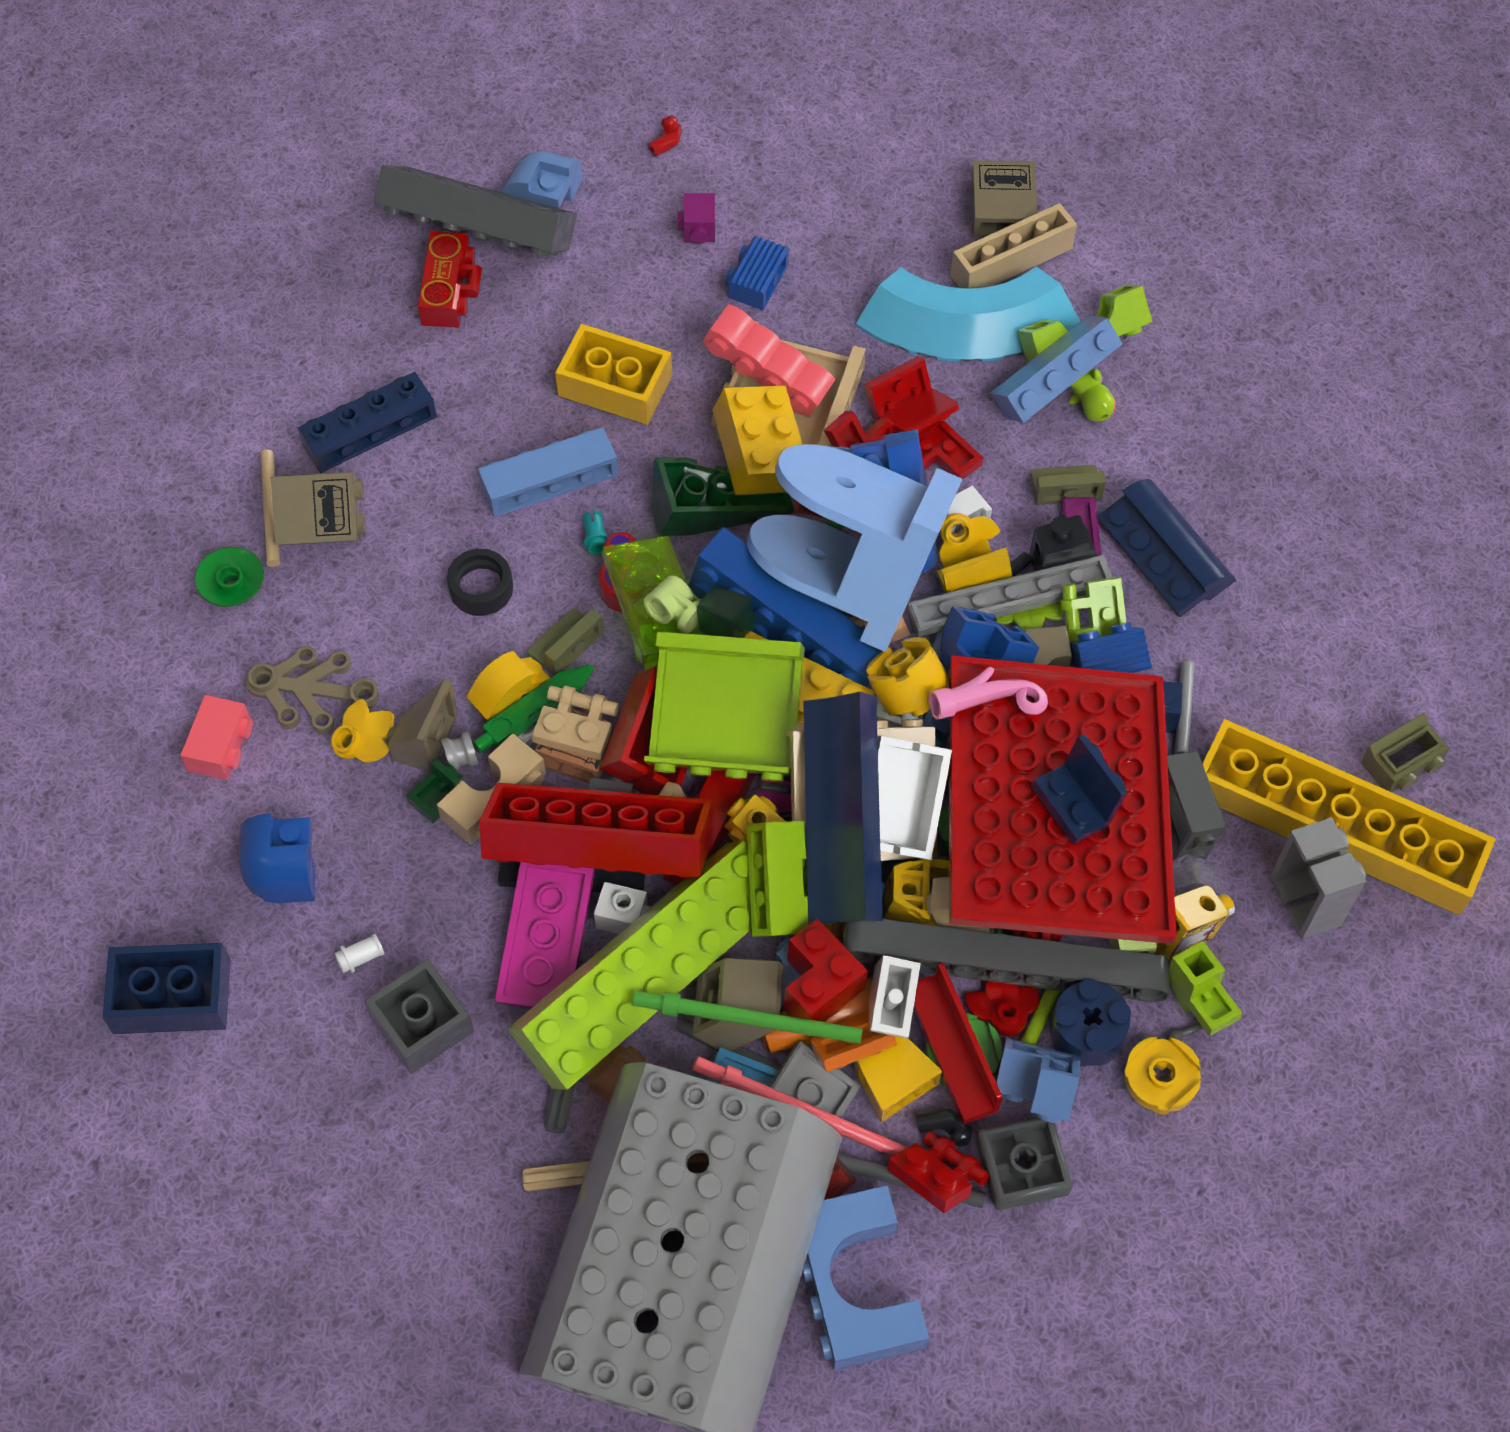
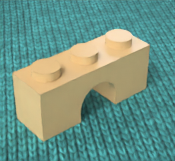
(511, 763)

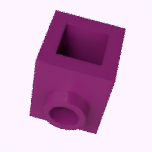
(698, 217)

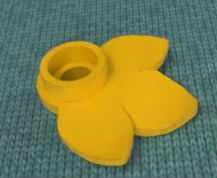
(969, 541)
(365, 731)

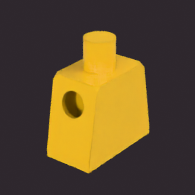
(896, 1077)

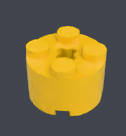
(907, 677)

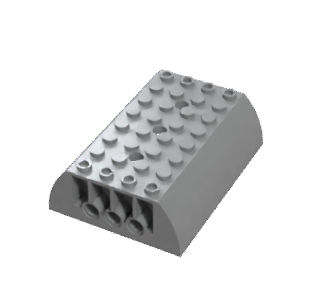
(727, 1287)

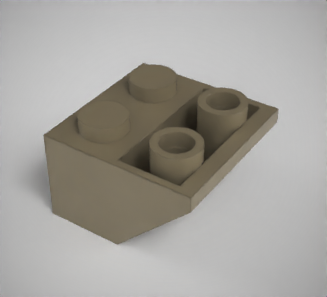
(741, 985)

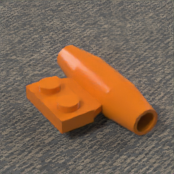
(836, 1053)

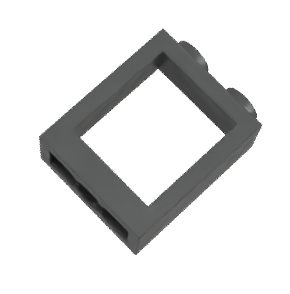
(1193, 807)

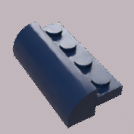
(1165, 547)

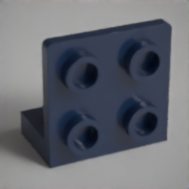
(1081, 792)

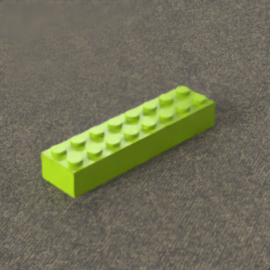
(653, 955)

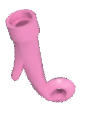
(947, 701)

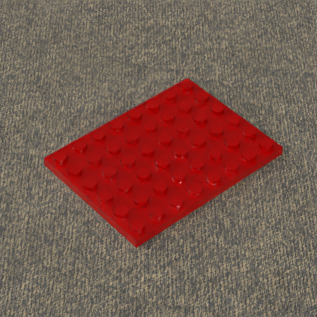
(1005, 848)

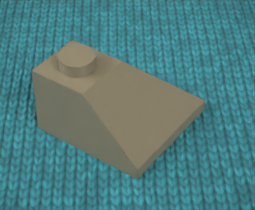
(422, 726)

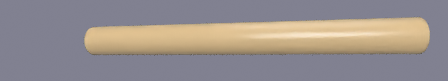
(267, 472)

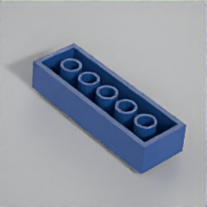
(783, 611)

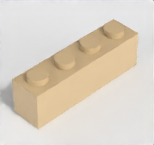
(1014, 249)

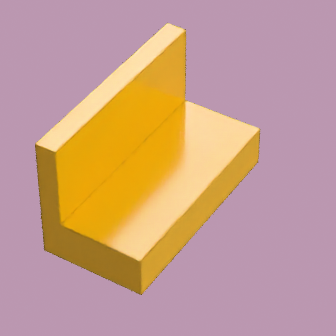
(976, 571)

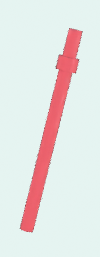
(733, 1078)

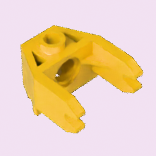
(908, 889)

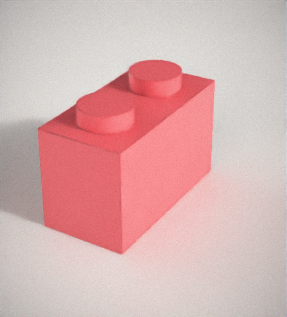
(217, 737)

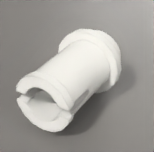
(358, 953)

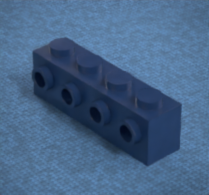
(367, 422)

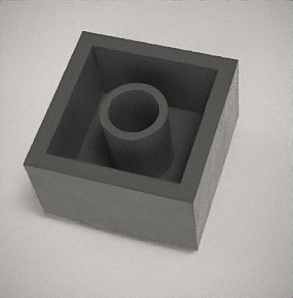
(419, 1016)

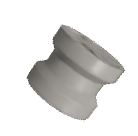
(459, 751)

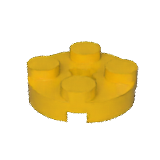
(1162, 1053)

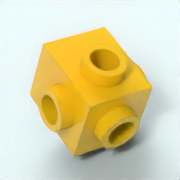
(745, 811)

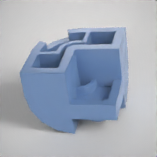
(545, 178)

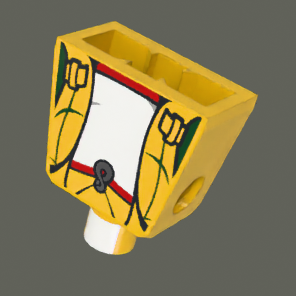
(1200, 917)

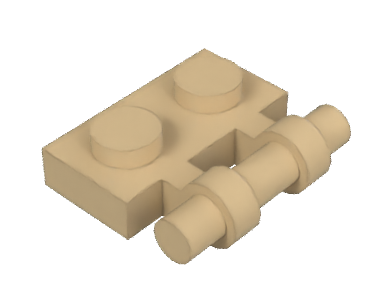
(572, 731)

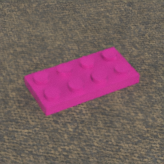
(543, 932)

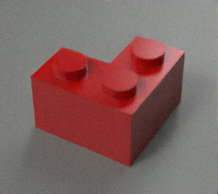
(827, 973)

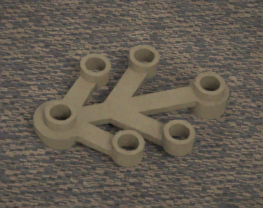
(307, 687)

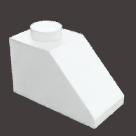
(893, 996)

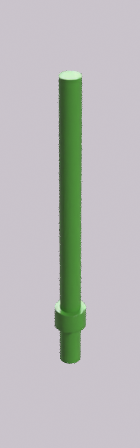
(672, 1005)

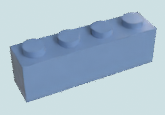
(1056, 368)
(548, 471)

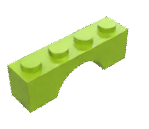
(1123, 306)

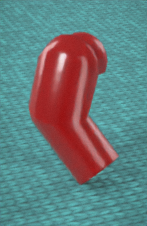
(669, 138)

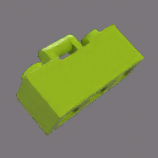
(778, 878)

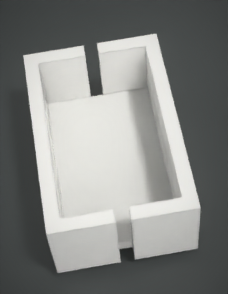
(910, 795)

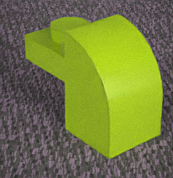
(1198, 988)

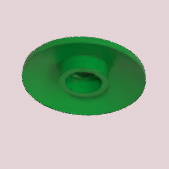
(228, 565)

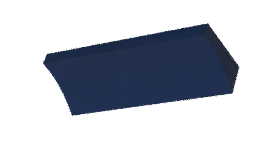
(842, 809)

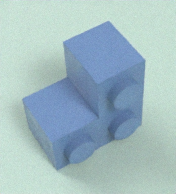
(1041, 1076)

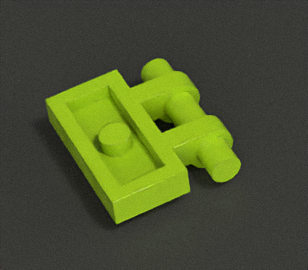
(1103, 602)

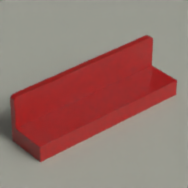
(955, 1047)

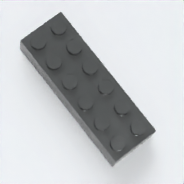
(475, 208)

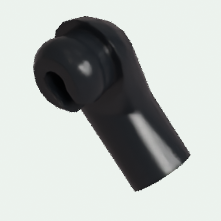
(949, 1122)

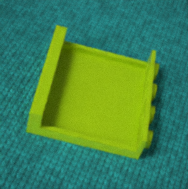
(725, 705)

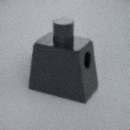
(1061, 543)

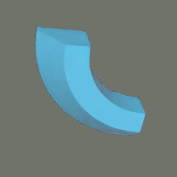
(963, 320)

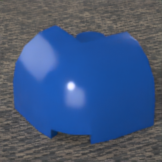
(979, 636)
(277, 858)

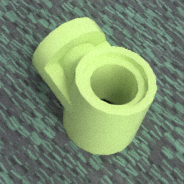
(672, 601)

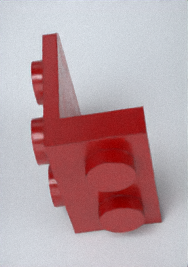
(908, 397)

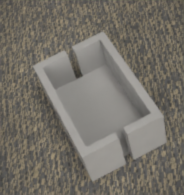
(1314, 864)

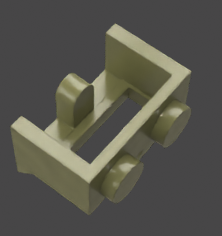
(1430, 761)

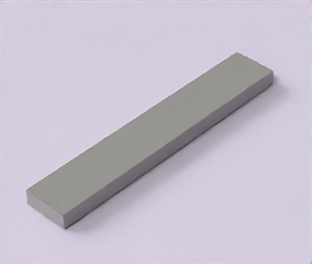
(1008, 594)

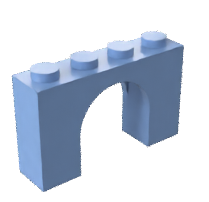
(852, 1332)

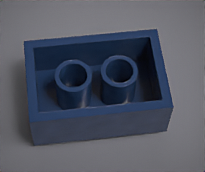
(166, 988)

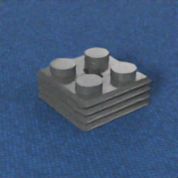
(1038, 1144)

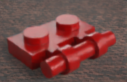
(931, 1178)

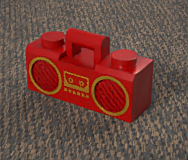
(442, 293)

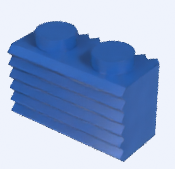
(758, 272)
(1116, 651)

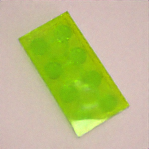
(635, 572)

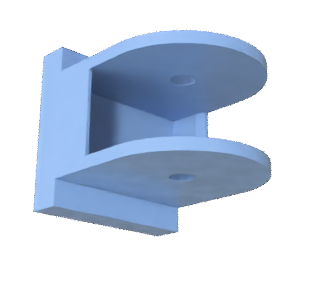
(862, 575)

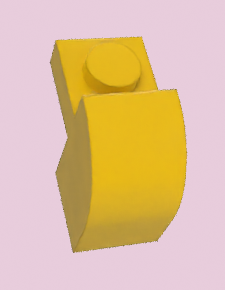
(505, 683)

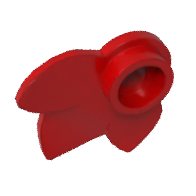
(1003, 1000)

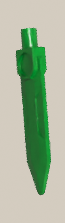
(526, 711)

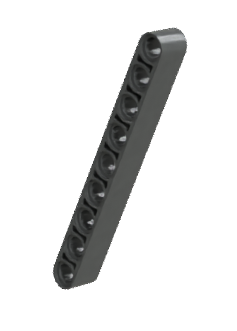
(1009, 958)

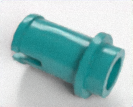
(594, 532)

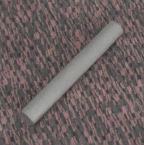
(1183, 729)

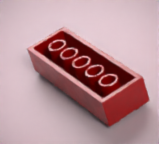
(597, 829)

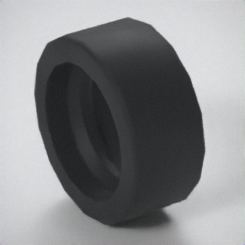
(480, 604)

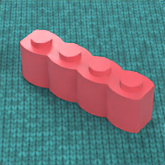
(764, 357)

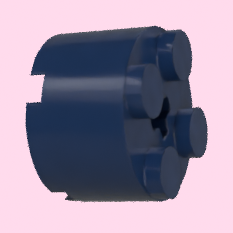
(1095, 1004)

